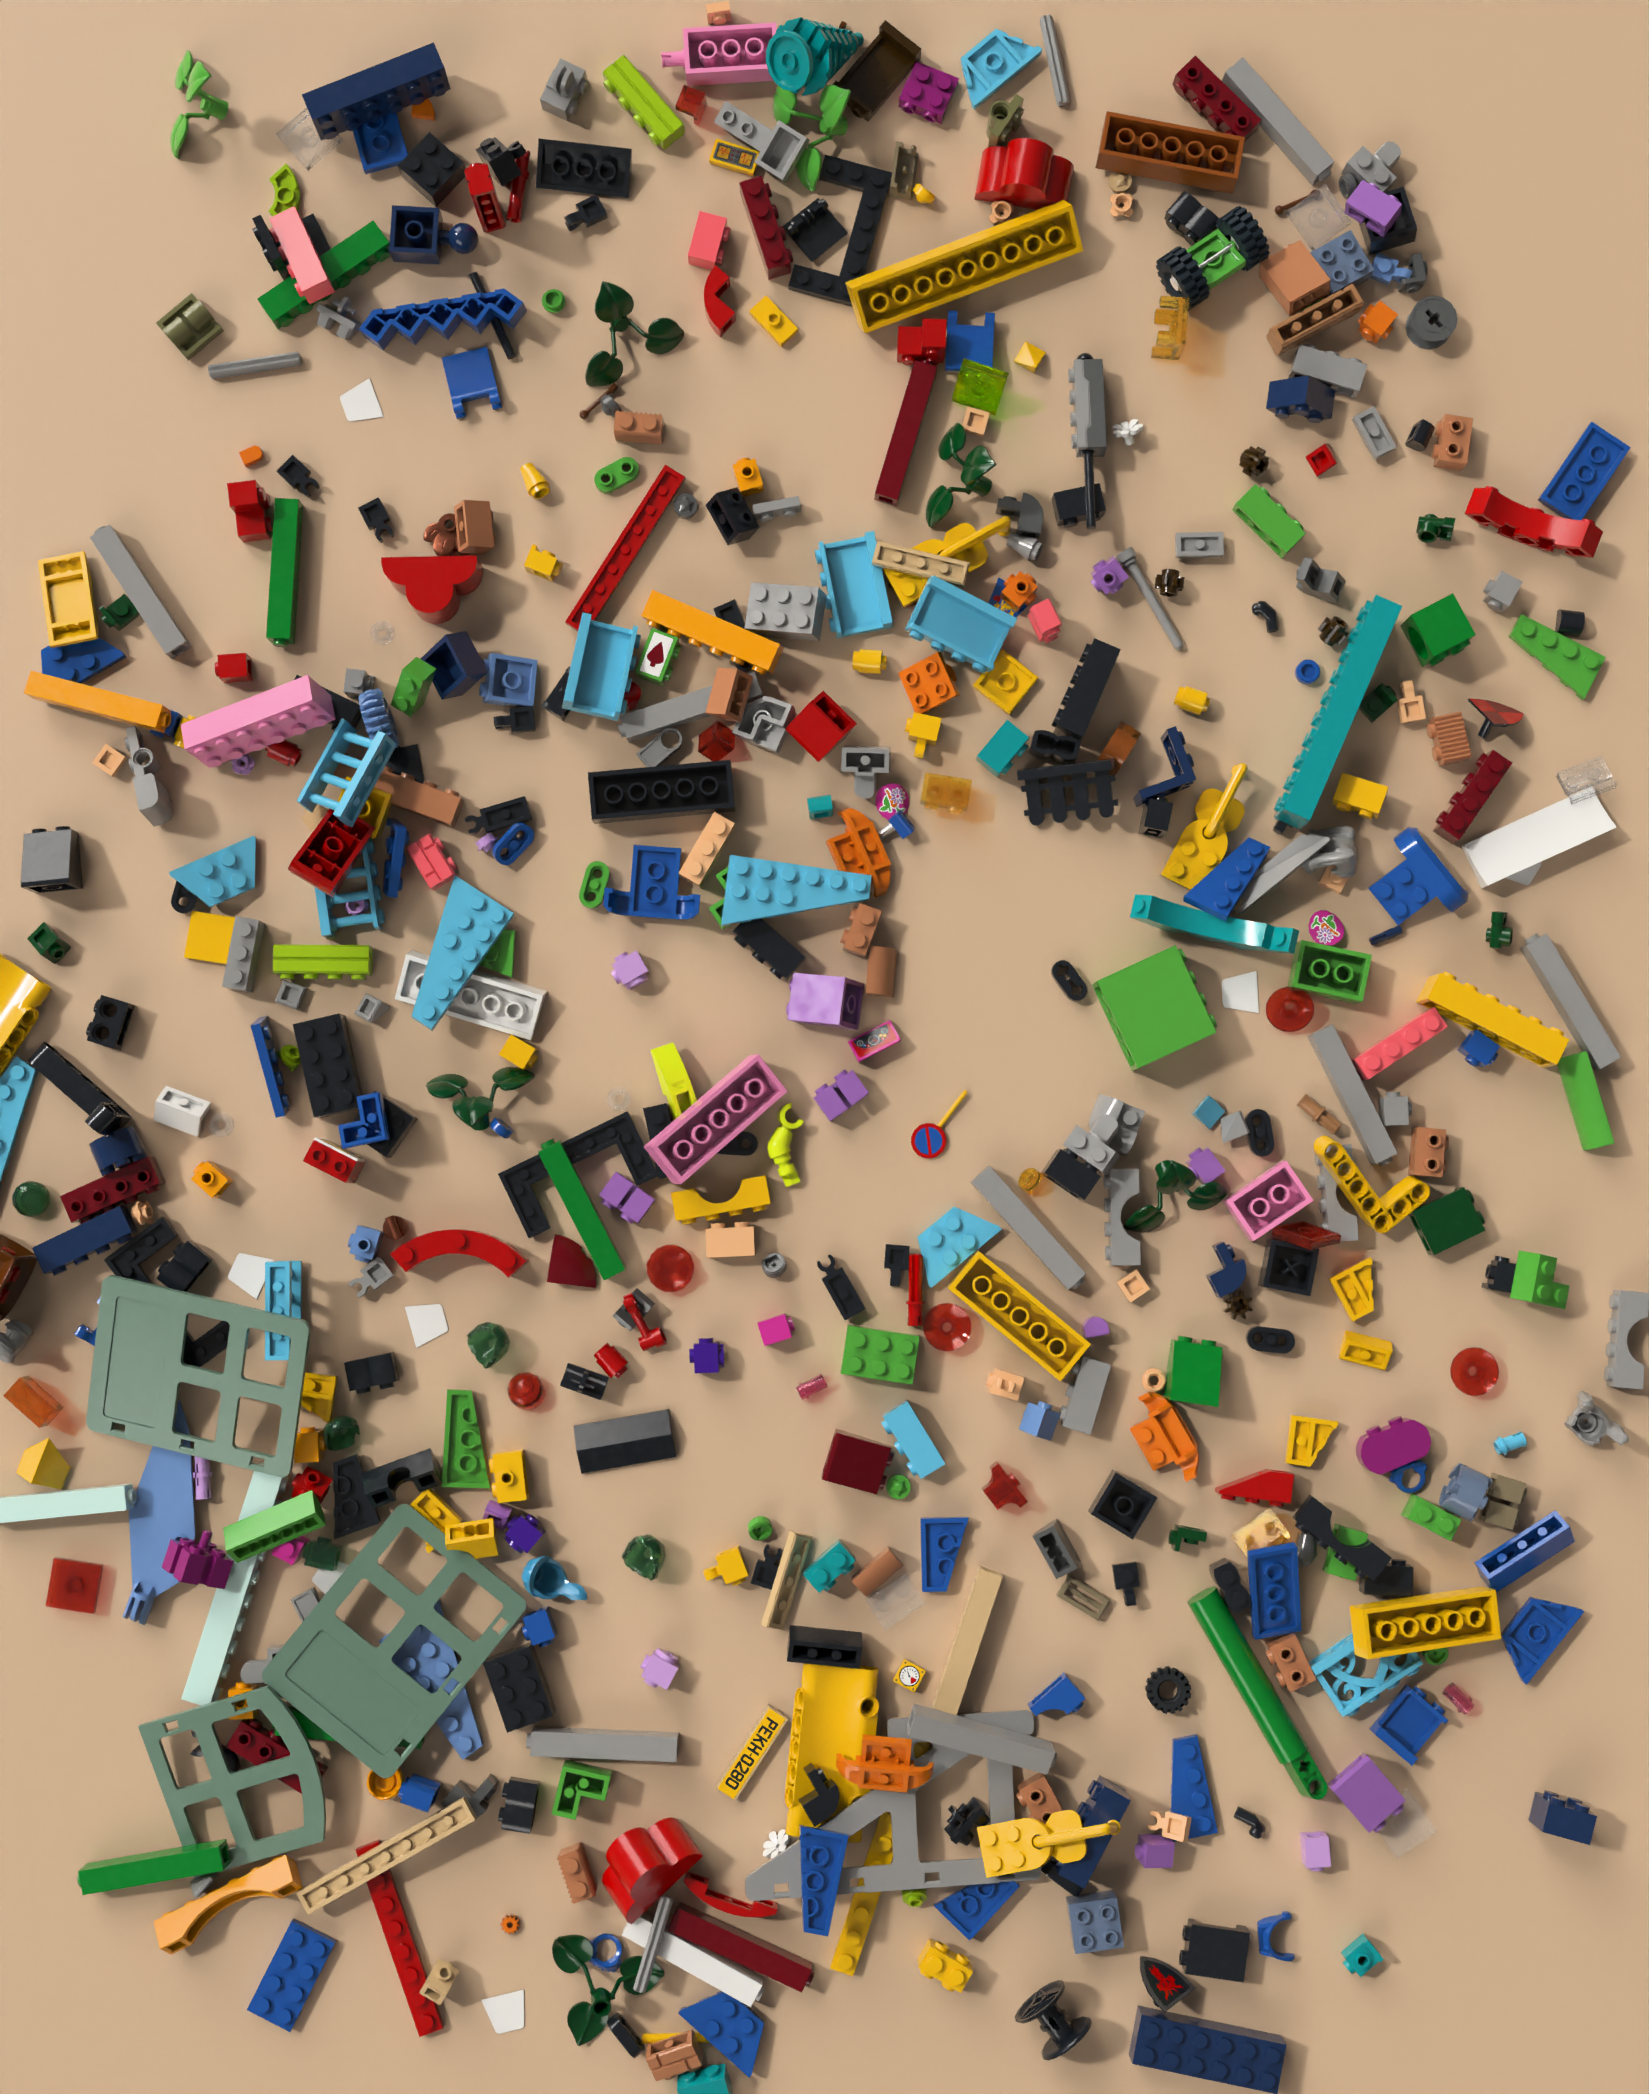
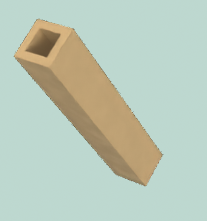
(967, 1640)

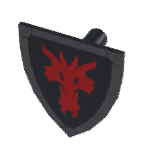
(1164, 1982)

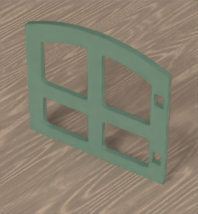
(226, 1783)

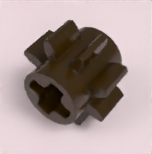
(1254, 461)
(1169, 582)
(1333, 631)
(1230, 1308)

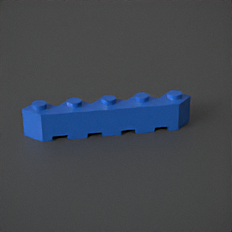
(442, 316)

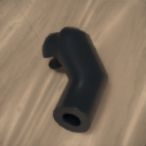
(1270, 615)
(1252, 1820)

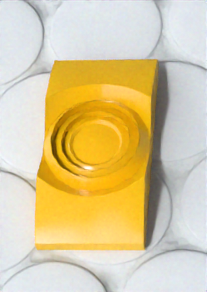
(68, 599)

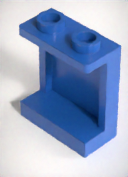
(1408, 1723)

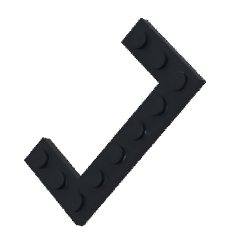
(875, 186)
(617, 1131)
(126, 1263)

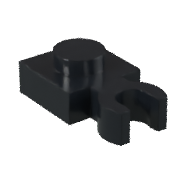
(296, 474)
(376, 517)
(766, 1570)

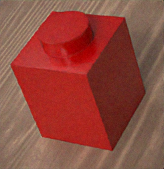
(234, 668)

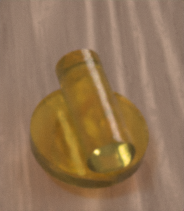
(1029, 1180)

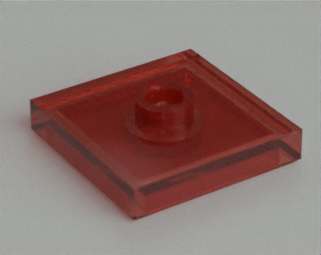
(1306, 1235)
(74, 1585)

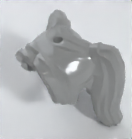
(1338, 852)
(14, 1340)
(1597, 1422)

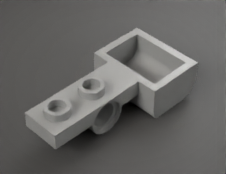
(778, 147)
(151, 795)

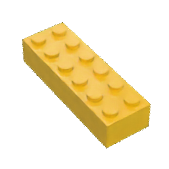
(1499, 1023)
(1018, 1315)
(1425, 1622)

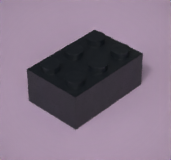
(519, 1687)

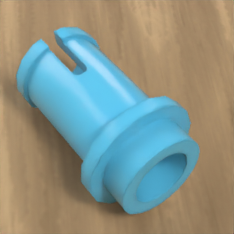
(1509, 1443)

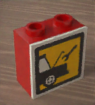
(334, 1160)

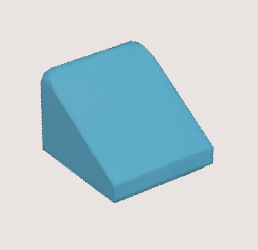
(1208, 1112)

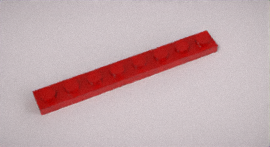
(627, 546)
(402, 1948)

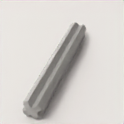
(1054, 60)
(254, 365)
(653, 1943)

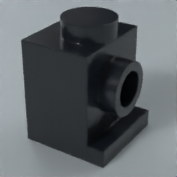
(1500, 1275)

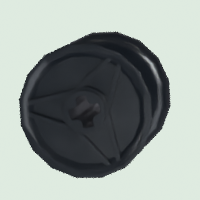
(1053, 2020)

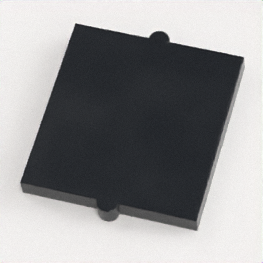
(407, 761)

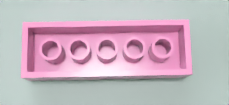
(258, 721)
(715, 1119)

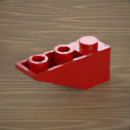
(1263, 1485)

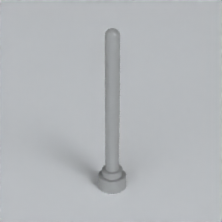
(1128, 560)

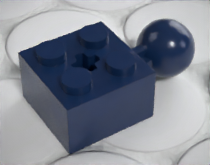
(426, 247)

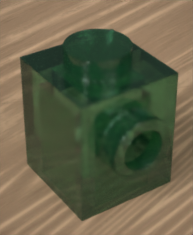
(322, 1554)

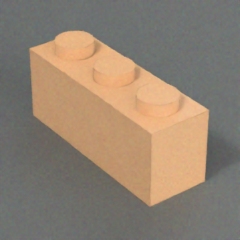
(707, 850)

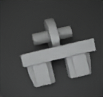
(329, 315)

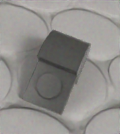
(1028, 511)
(1319, 582)
(475, 1798)

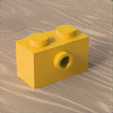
(1360, 796)
(510, 1476)

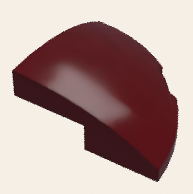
(570, 1264)

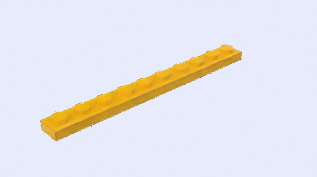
(864, 1904)

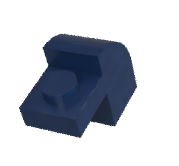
(1230, 1275)

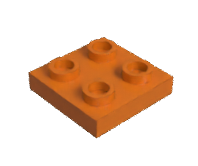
(929, 683)

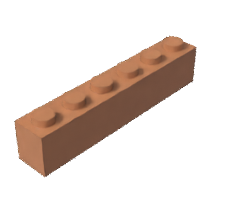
(414, 796)

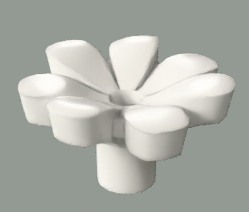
(1127, 430)
(777, 1844)

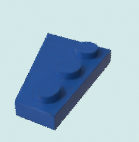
(939, 1549)
(974, 1905)

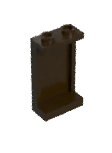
(879, 71)

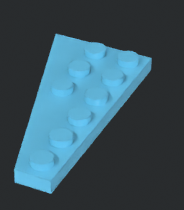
(776, 889)
(463, 939)
(15, 1089)

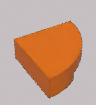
(423, 111)

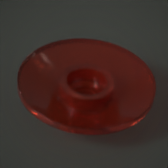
(1289, 1019)
(959, 1331)
(1486, 1371)

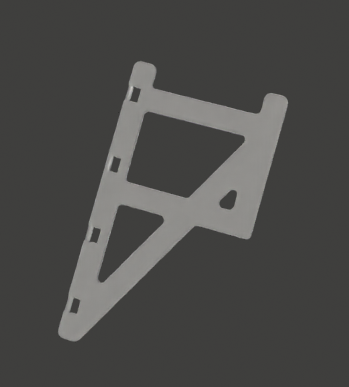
(905, 1870)

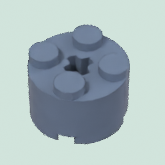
(1465, 1492)

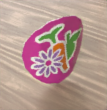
(891, 799)
(1325, 928)

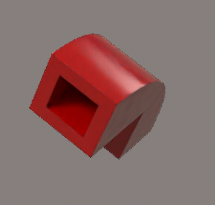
(717, 312)

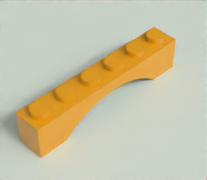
(181, 1927)

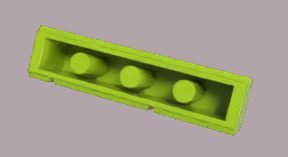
(644, 103)
(323, 960)

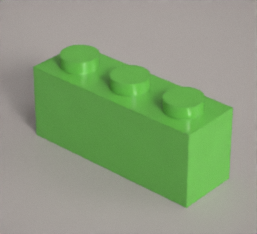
(1269, 520)

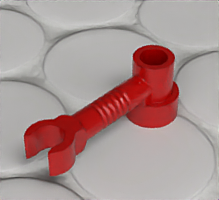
(649, 1337)

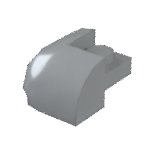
(765, 723)
(1127, 1116)

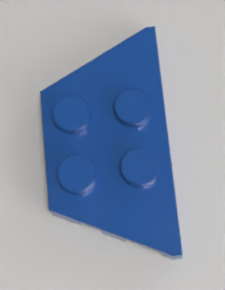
(79, 660)
(1536, 1633)
(727, 2026)

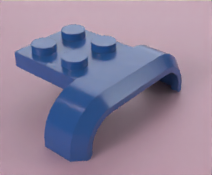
(1417, 880)
(653, 887)

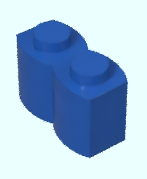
(419, 1792)

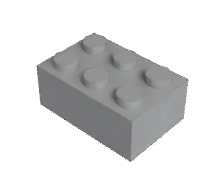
(785, 611)

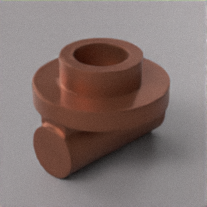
(394, 1227)

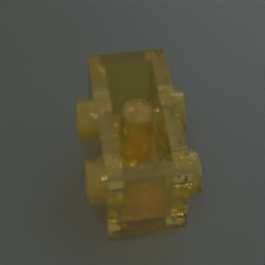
(946, 789)
(1261, 1532)

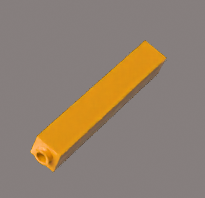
(98, 702)

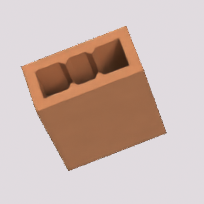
(1294, 277)

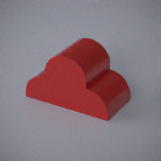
(1024, 174)
(434, 582)
(331, 853)
(647, 1865)

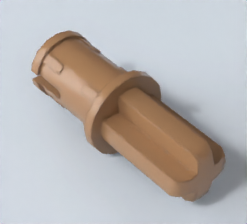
(1319, 1114)

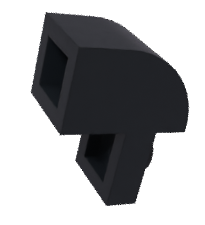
(823, 1799)

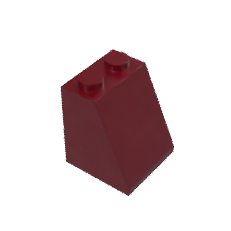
(857, 1462)

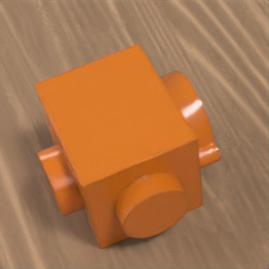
(1376, 322)

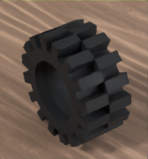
(1178, 1700)

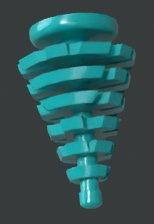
(809, 54)

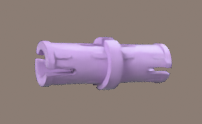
(202, 1478)

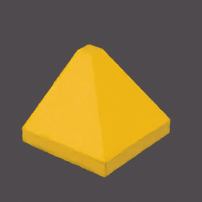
(1029, 357)

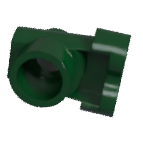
(1431, 527)
(1498, 934)

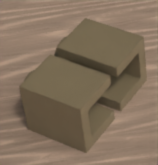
(1499, 1513)

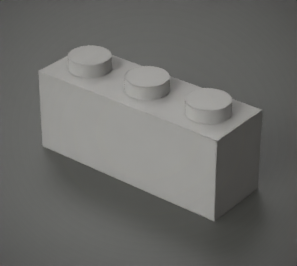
(1329, 368)
(243, 954)
(1084, 1394)

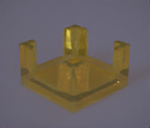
(1174, 339)

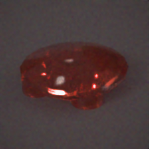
(670, 1268)

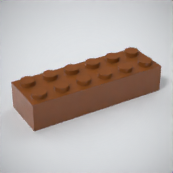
(1170, 152)

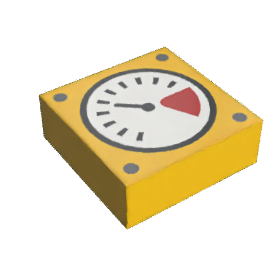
(909, 1675)

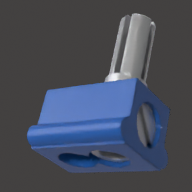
(899, 823)

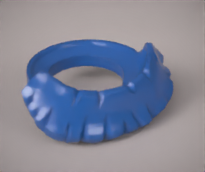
(1397, 1474)
(611, 1964)

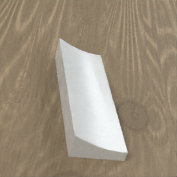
(1535, 838)
(483, 1000)

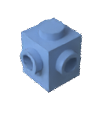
(365, 1243)
(1039, 1420)

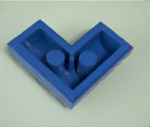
(372, 1123)

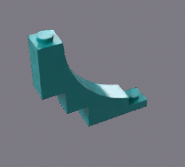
(1202, 925)

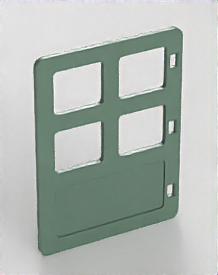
(142, 1365)
(356, 1687)

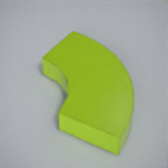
(286, 191)

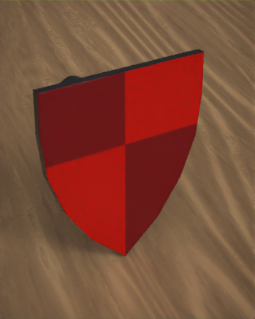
(1495, 715)

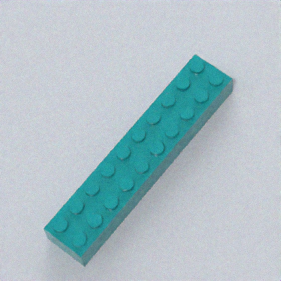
(1338, 711)

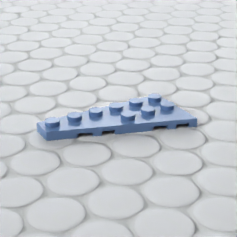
(430, 1663)

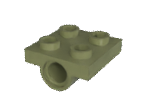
(1004, 119)
(189, 326)

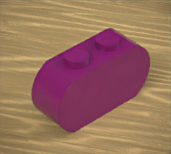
(1392, 1445)

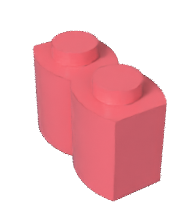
(1045, 621)

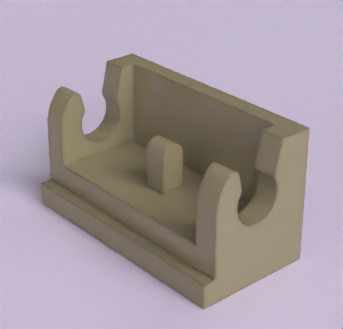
(903, 172)

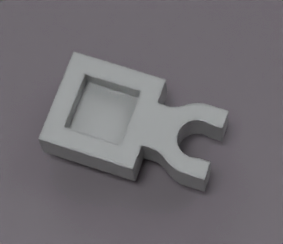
(374, 1274)

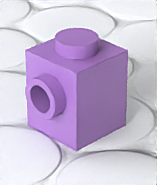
(1204, 1165)
(1155, 1851)

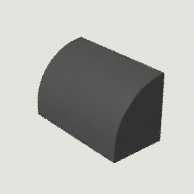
(1057, 1549)

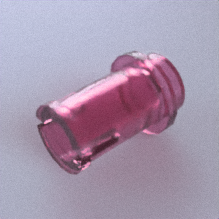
(811, 1387)
(1458, 1699)

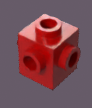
(311, 1480)

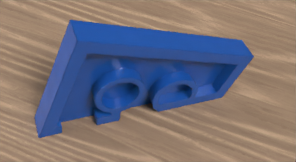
(392, 867)

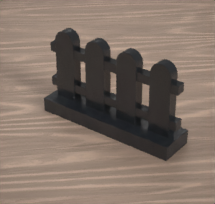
(1080, 790)

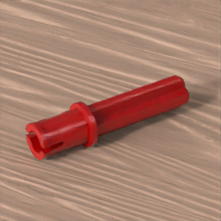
(915, 1302)

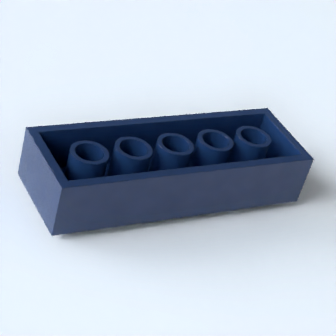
(377, 92)
(1207, 2049)

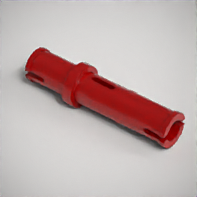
(517, 189)

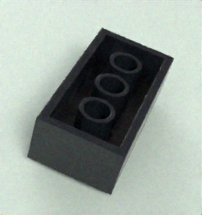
(1088, 686)
(328, 1065)

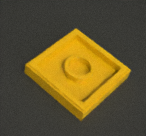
(1006, 682)
(209, 937)

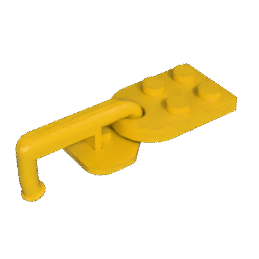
(959, 543)
(1216, 815)
(1015, 1848)

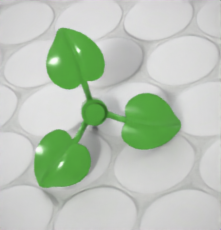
(209, 104)
(832, 104)

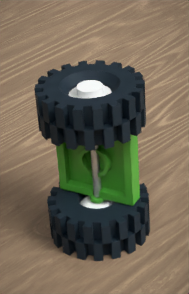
(1231, 247)

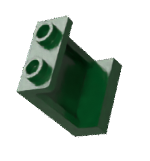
(1447, 1221)

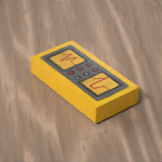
(734, 157)

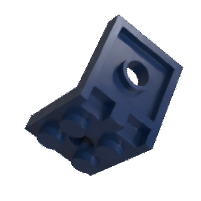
(1181, 766)

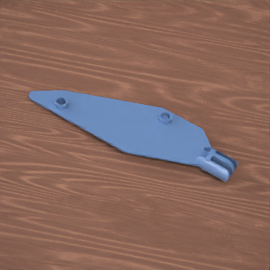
(160, 1514)

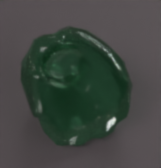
(488, 1343)
(645, 1556)

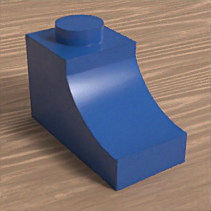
(1059, 1695)

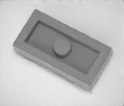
(1374, 433)
(768, 510)
(1199, 545)

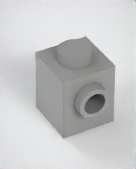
(1501, 591)
(1394, 1109)

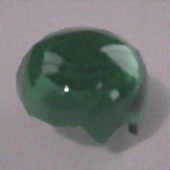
(31, 1198)
(340, 1432)

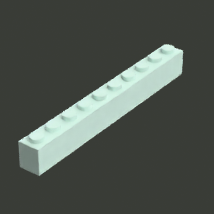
(229, 1603)

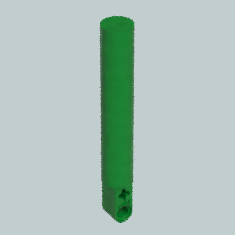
(1257, 1691)

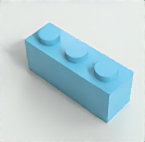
(912, 1440)

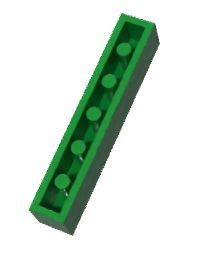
(342, 264)

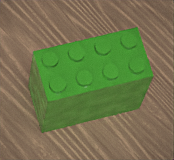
(1154, 1007)

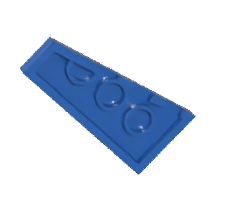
(1227, 882)
(270, 1067)
(1190, 1787)
(821, 1868)

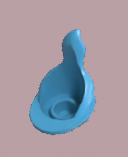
(548, 1580)

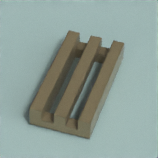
(1065, 1586)

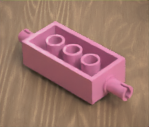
(723, 54)

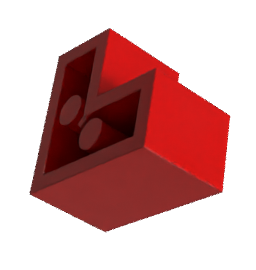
(922, 342)
(251, 510)

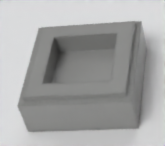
(291, 994)

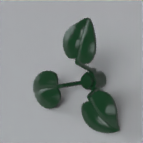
(613, 307)
(975, 466)
(476, 1110)
(1172, 1179)
(589, 2019)

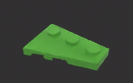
(501, 955)

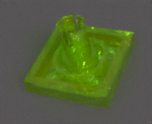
(979, 386)

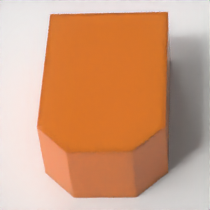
(251, 455)

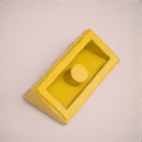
(1365, 1350)

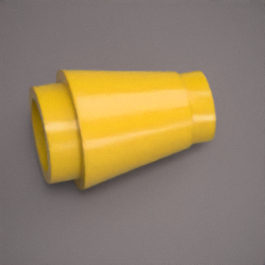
(535, 483)

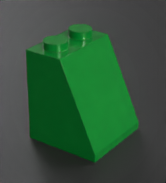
(1193, 1372)

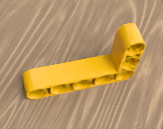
(1375, 1206)

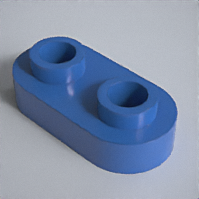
(514, 844)

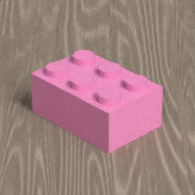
(1267, 1200)

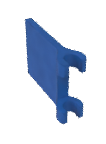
(969, 342)
(470, 379)

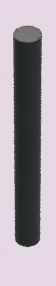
(496, 324)

